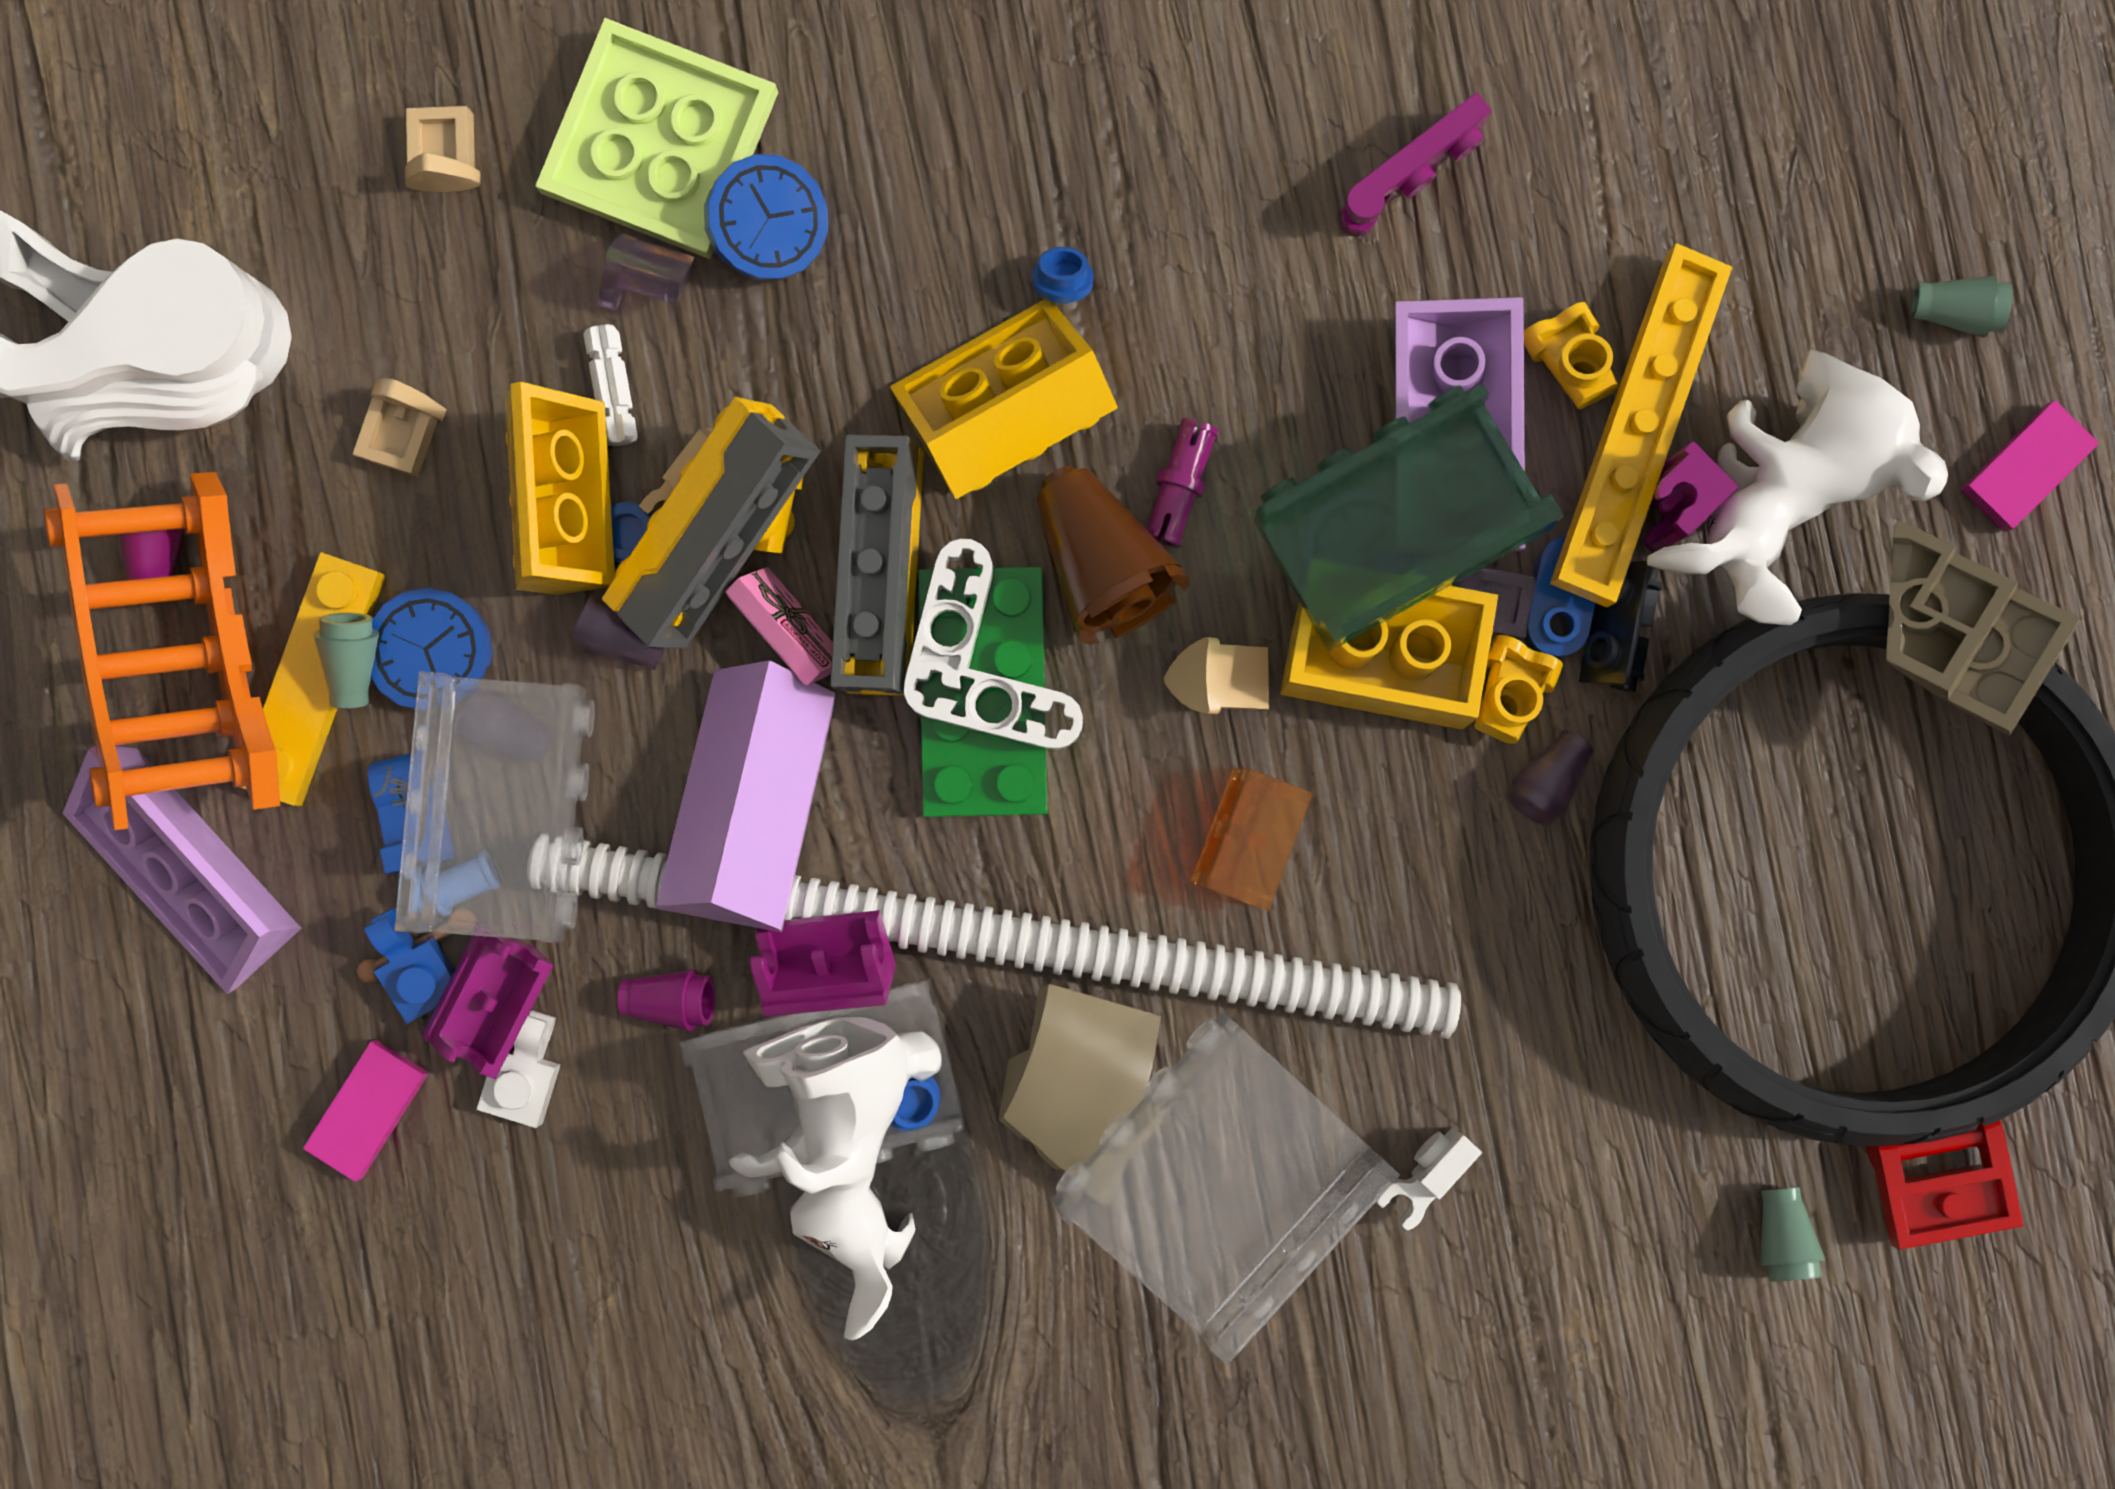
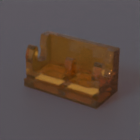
(1251, 837)

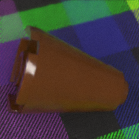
(1104, 557)

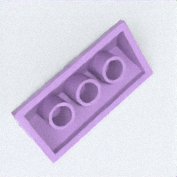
(1468, 346)
(747, 797)
(184, 876)

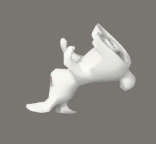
(1849, 447)
(846, 1092)

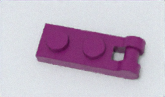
(1413, 165)

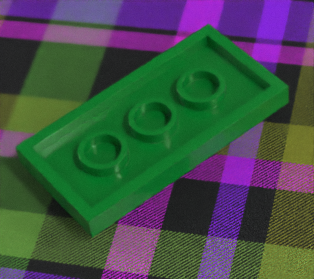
(966, 768)

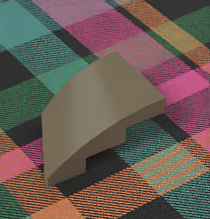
(1969, 630)
(1079, 1074)

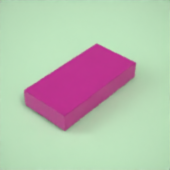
(2029, 466)
(366, 1110)

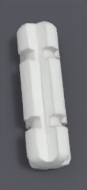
(611, 383)

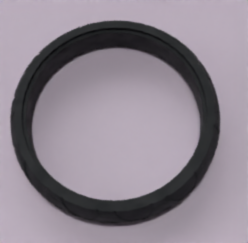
(2010, 1074)

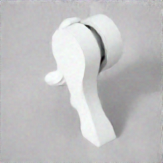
(152, 345)

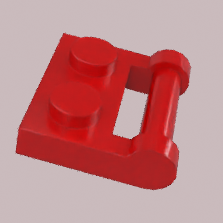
(1951, 1201)

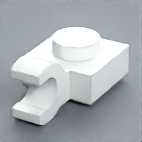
(525, 1079)
(1440, 1165)

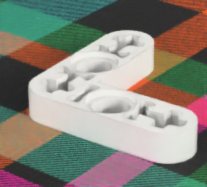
(954, 661)

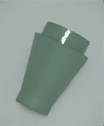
(1966, 305)
(347, 657)
(1788, 1237)

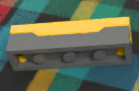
(710, 523)
(877, 564)

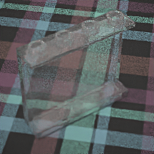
(1223, 1186)

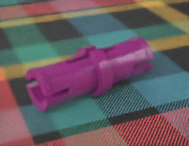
(1181, 481)

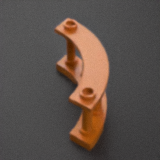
(224, 652)

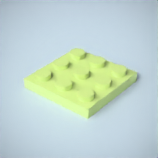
(653, 135)

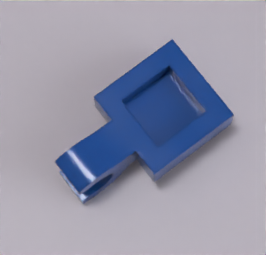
(414, 972)

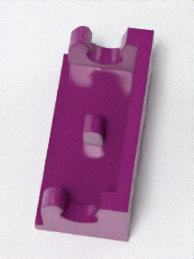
(1686, 495)
(824, 964)
(487, 1002)

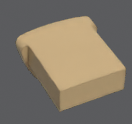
(440, 149)
(398, 427)
(1220, 677)

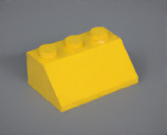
(1004, 397)
(558, 491)
(1412, 667)

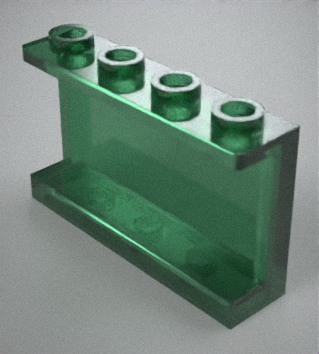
(1402, 516)

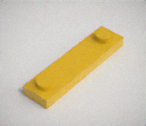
(299, 696)

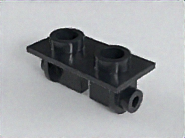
(1613, 648)

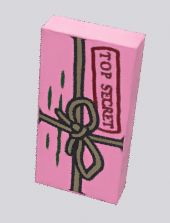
(783, 624)

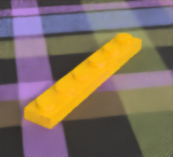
(1641, 426)

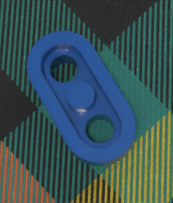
(1551, 601)

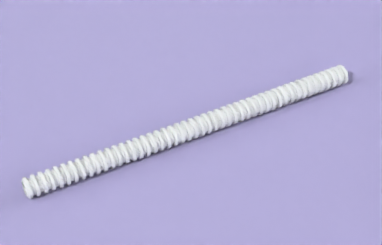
(1078, 948)

